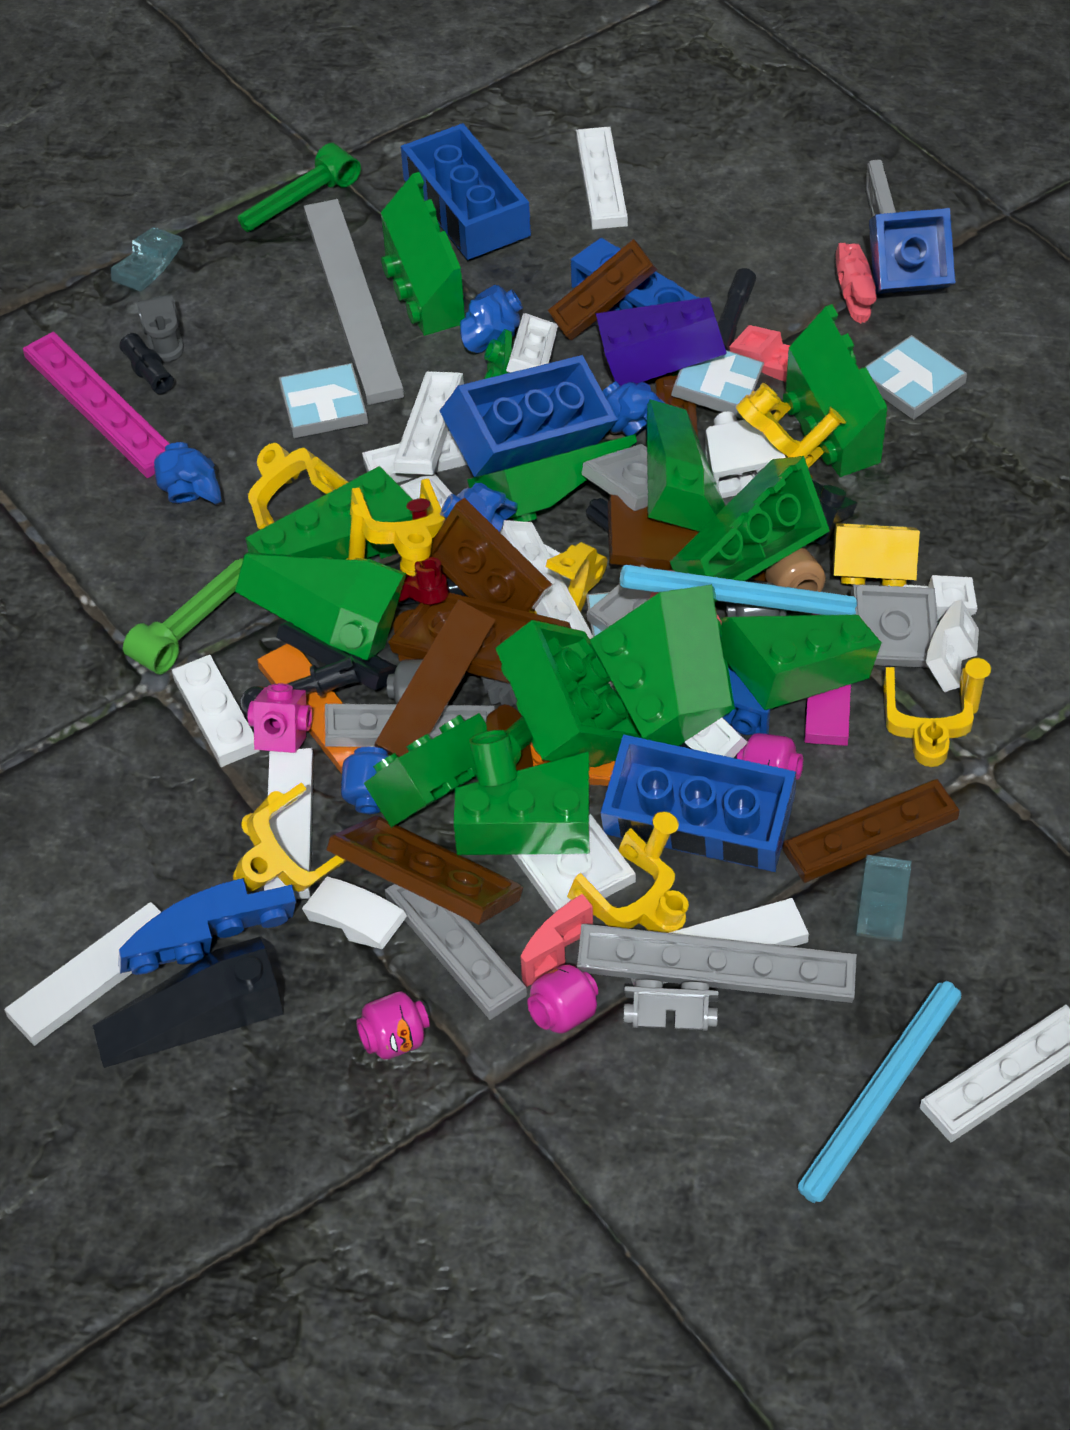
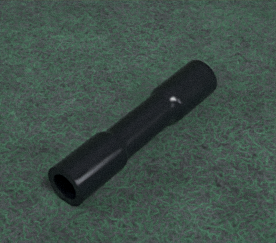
(737, 298)

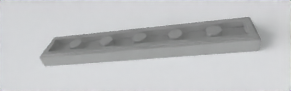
(717, 962)

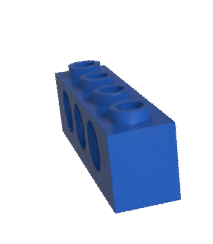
(651, 291)

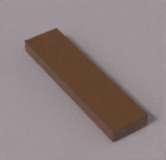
(436, 678)
(870, 830)

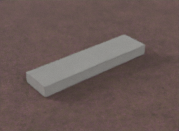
(362, 723)
(461, 952)

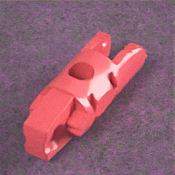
(855, 280)

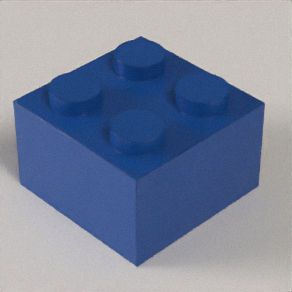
(912, 251)

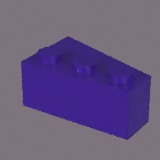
(659, 338)

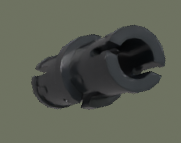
(137, 352)

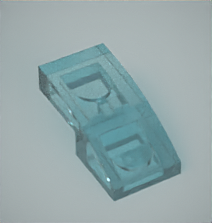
(149, 258)
(884, 898)

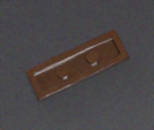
(602, 289)

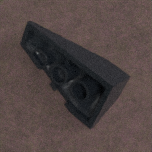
(205, 999)

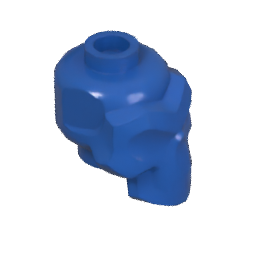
(489, 316)
(630, 406)
(186, 474)
(488, 502)

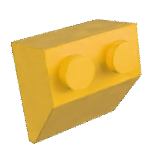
(875, 553)

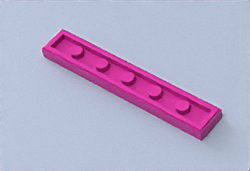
(97, 401)

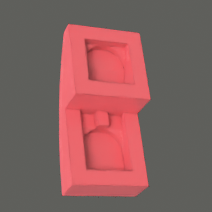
(766, 347)
(548, 944)

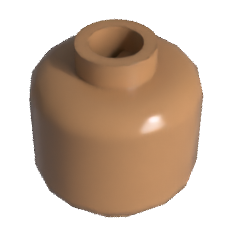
(797, 571)

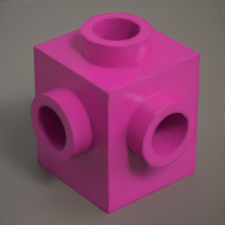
(280, 718)

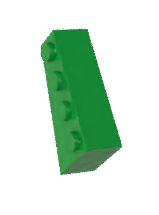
(325, 524)
(759, 525)

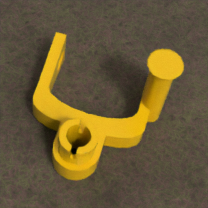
(757, 410)
(278, 468)
(410, 538)
(582, 566)
(933, 734)
(268, 855)
(659, 908)

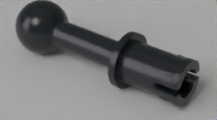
(321, 680)

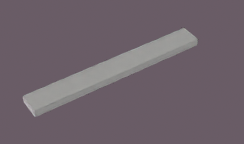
(353, 302)

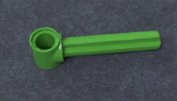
(157, 644)

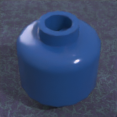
(357, 770)

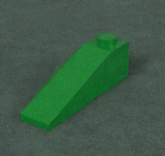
(678, 473)
(547, 480)
(329, 598)

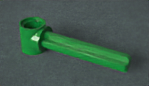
(331, 168)
(498, 752)

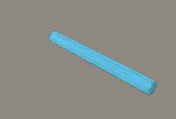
(740, 591)
(879, 1092)

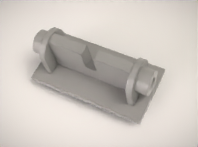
(653, 1001)

